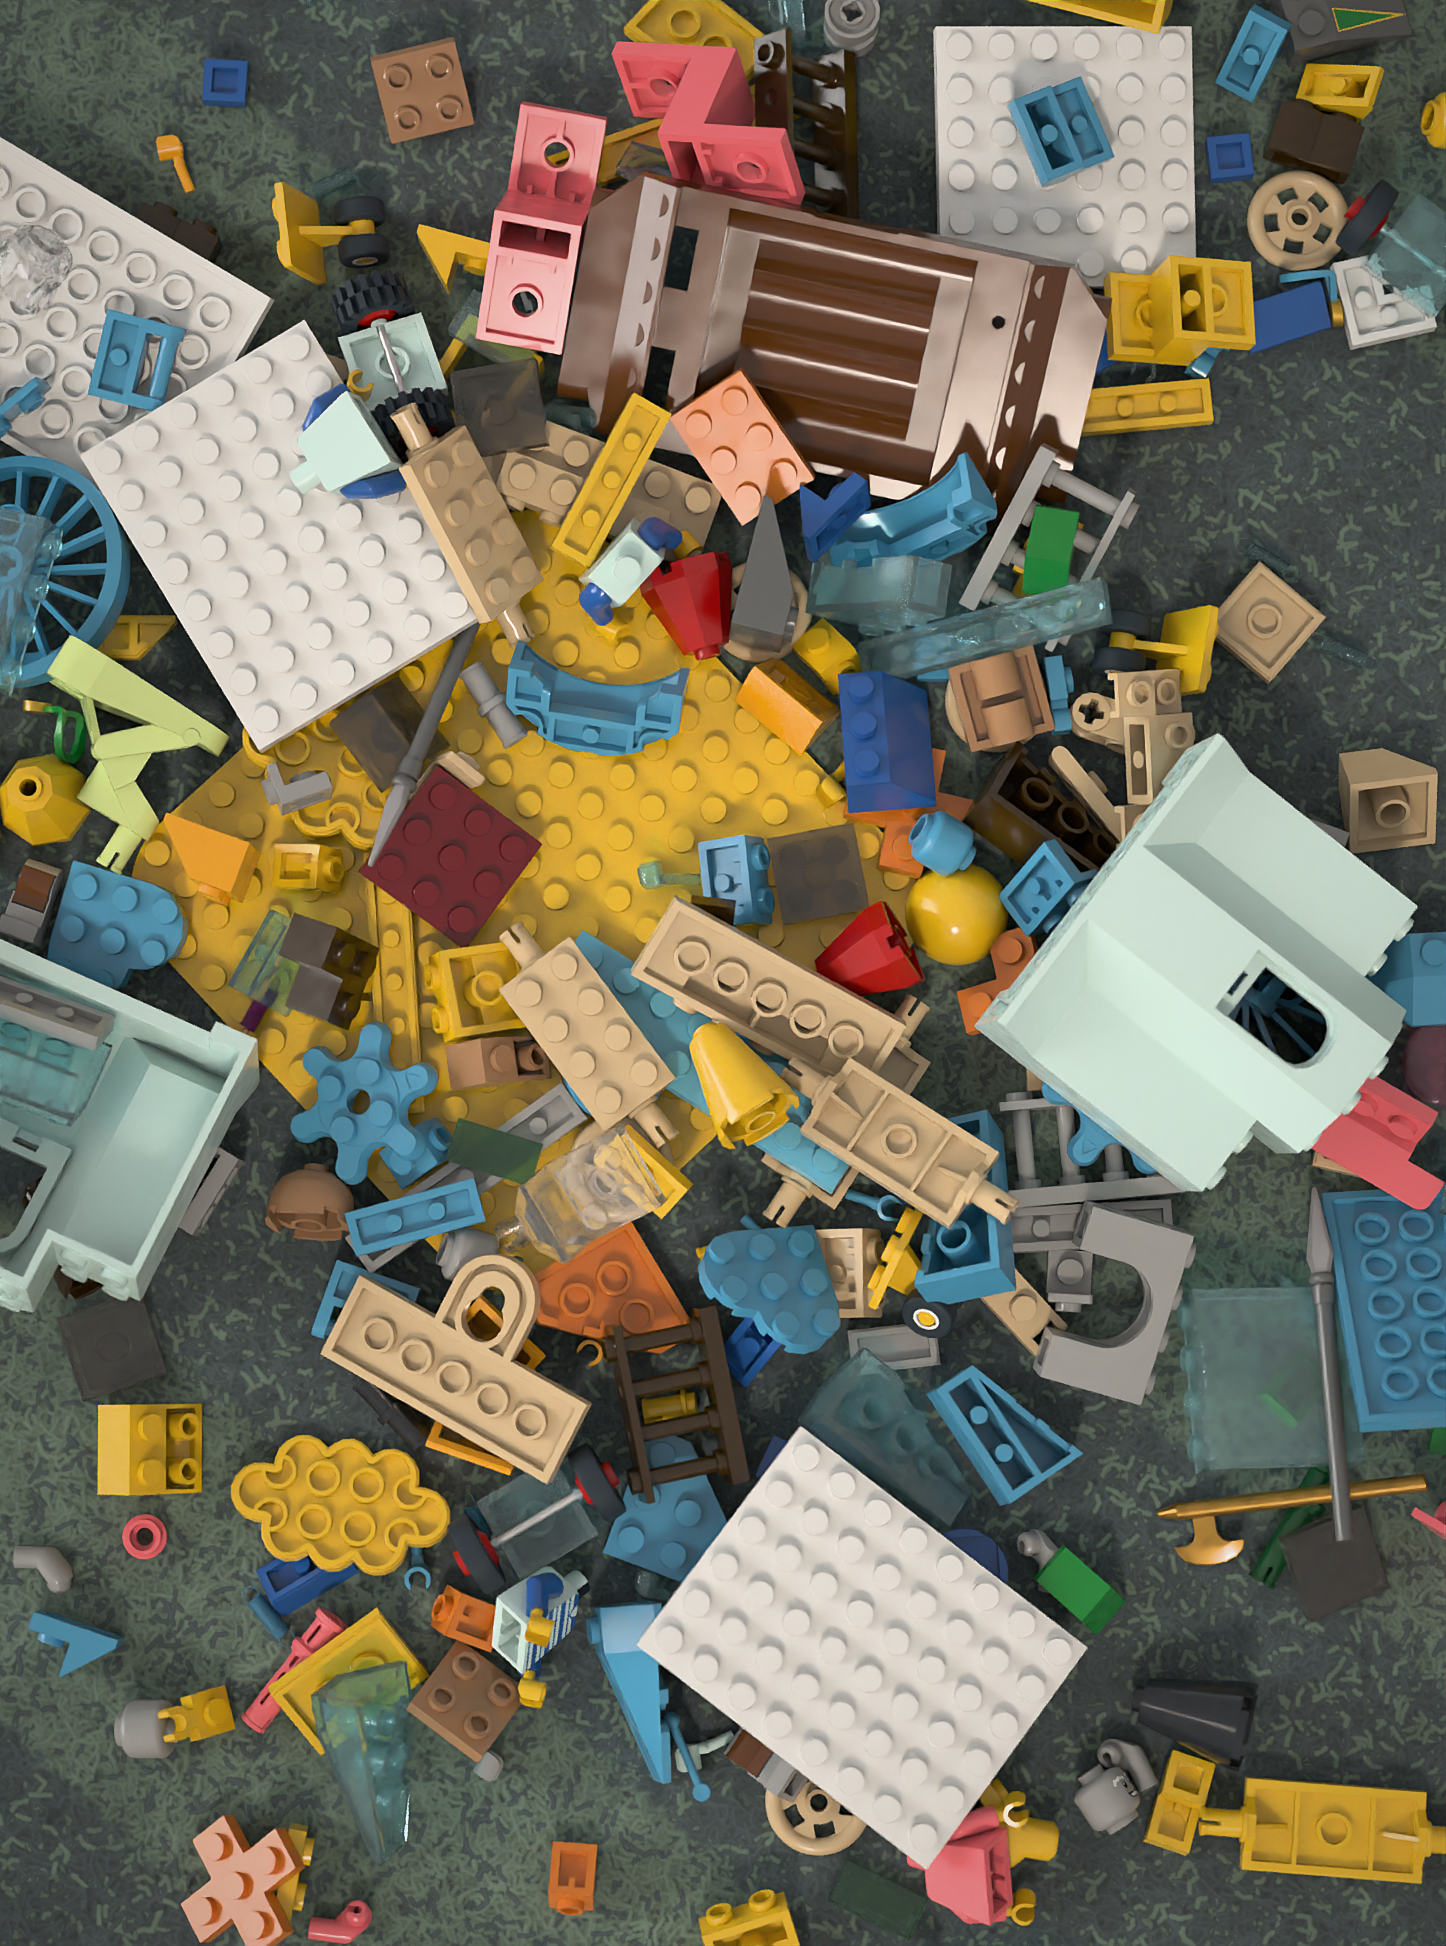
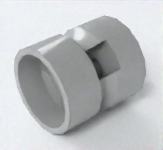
(851, 25)

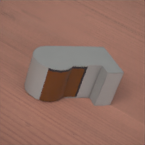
(32, 902)
(765, 1766)

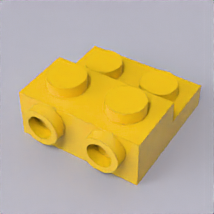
(469, 993)
(757, 1923)

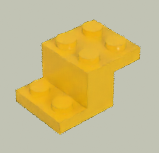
(1180, 310)

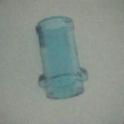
(570, 416)

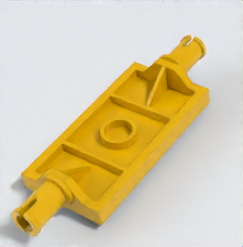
(1329, 1829)

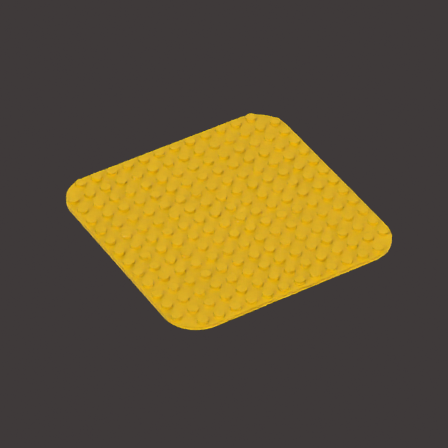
(595, 831)

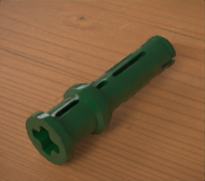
(1293, 1519)

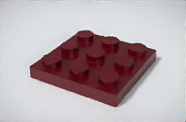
(451, 857)

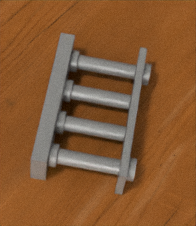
(1021, 511)
(1072, 1185)

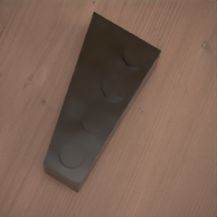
(1023, 810)

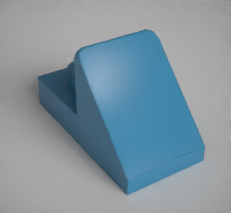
(1254, 53)
(85, 1640)

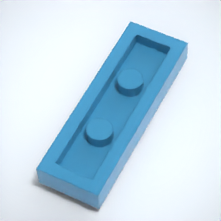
(415, 1217)

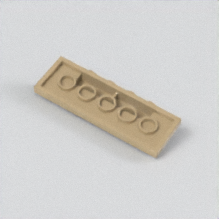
(552, 476)
(763, 993)

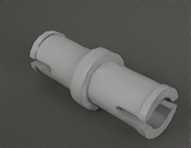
(493, 704)

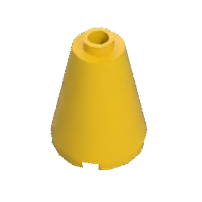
(740, 1089)

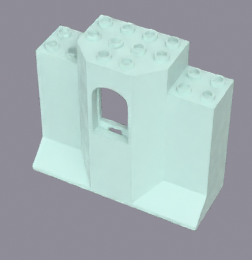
(1134, 980)
(135, 1151)

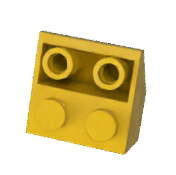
(149, 1449)

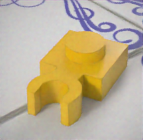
(200, 1715)

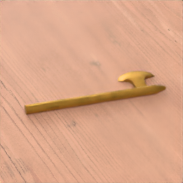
(1212, 1548)

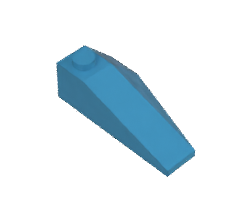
(634, 1677)

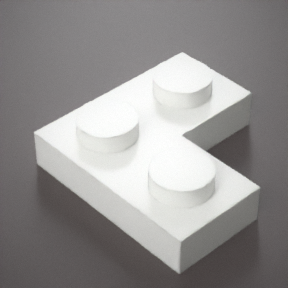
(1369, 313)

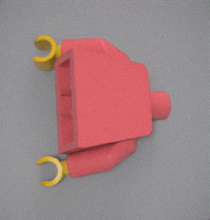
(974, 1868)

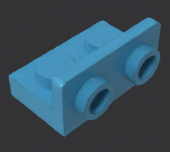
(738, 871)
(1044, 889)

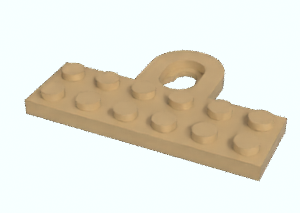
(453, 1374)

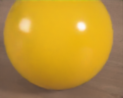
(956, 915)

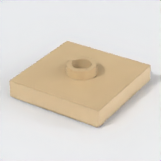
(1265, 622)

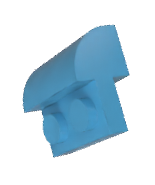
(1060, 131)

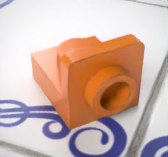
(464, 1618)
(572, 1877)

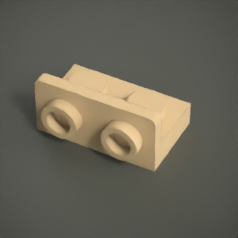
(851, 1262)

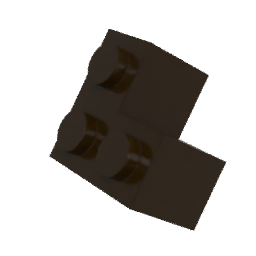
(330, 970)

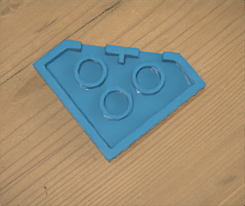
(674, 1529)

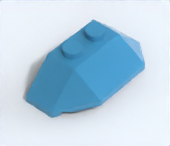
(1416, 977)

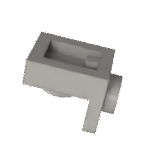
(303, 791)
(1069, 1280)

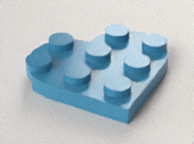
(115, 926)
(776, 1281)

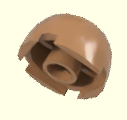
(311, 1203)

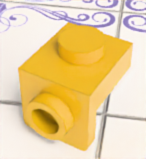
(827, 654)

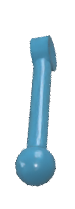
(701, 1790)

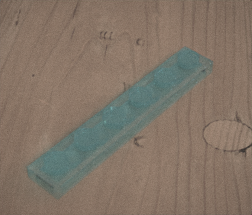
(989, 631)

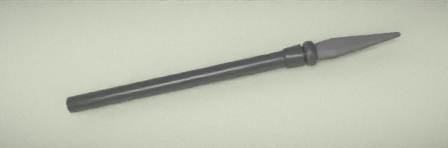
(411, 766)
(1323, 1295)

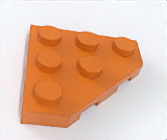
(606, 1285)

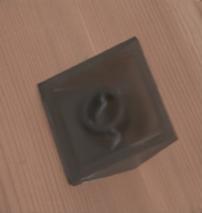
(381, 730)

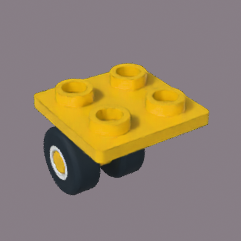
(303, 237)
(1183, 645)
(923, 1317)

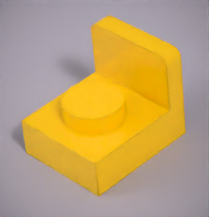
(307, 867)

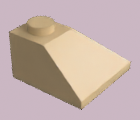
(1386, 800)

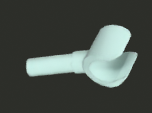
(701, 1748)

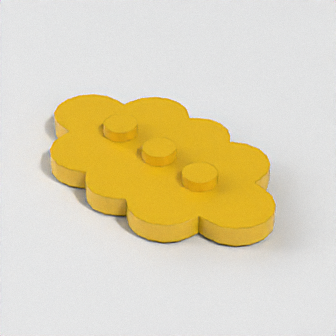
(355, 799)
(340, 1505)

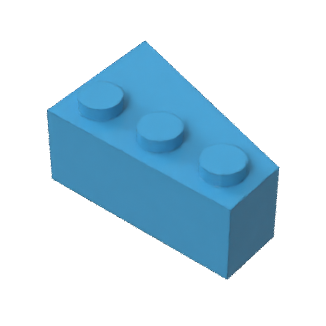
(999, 1435)

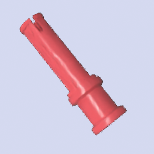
(320, 1632)

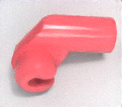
(344, 1927)

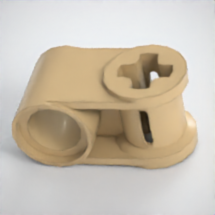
(1103, 729)

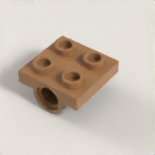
(422, 90)
(1000, 699)
(467, 1700)

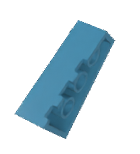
(977, 1251)

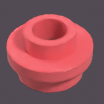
(131, 1541)

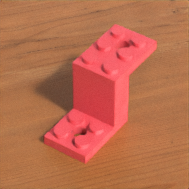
(708, 118)
(541, 228)

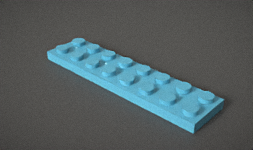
(670, 1034)

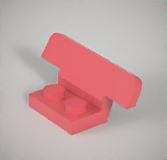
(1379, 1140)

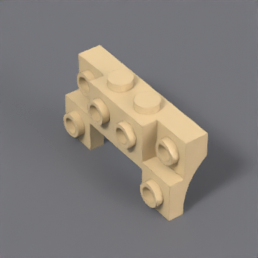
(1153, 734)

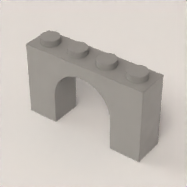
(1123, 1363)

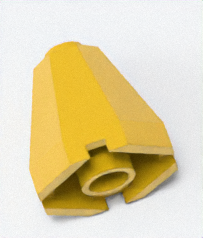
(41, 800)

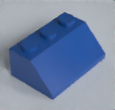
(885, 743)

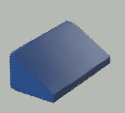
(1290, 316)
(298, 1582)

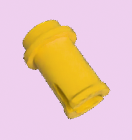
(669, 1406)

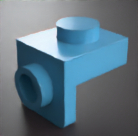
(437, 1146)

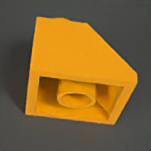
(213, 859)

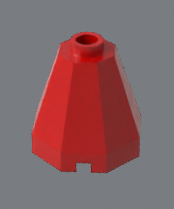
(693, 602)
(872, 955)

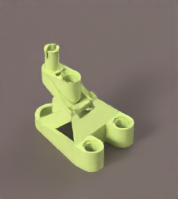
(122, 754)

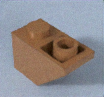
(496, 1062)

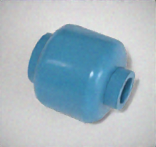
(942, 843)

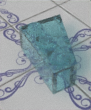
(880, 597)

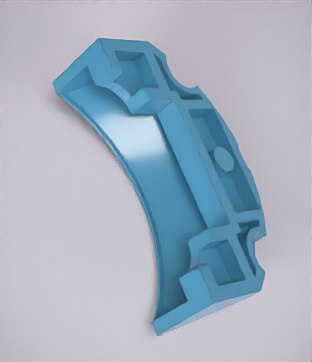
(927, 525)
(590, 713)

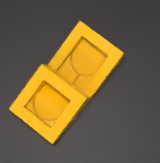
(1179, 1802)

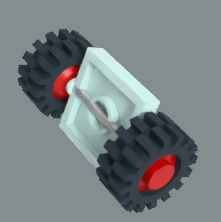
(392, 352)

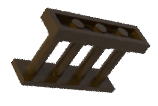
(831, 111)
(717, 1417)

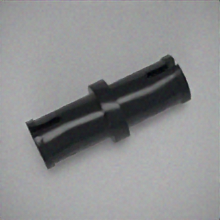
(394, 1413)

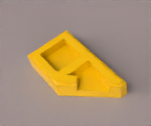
(136, 635)

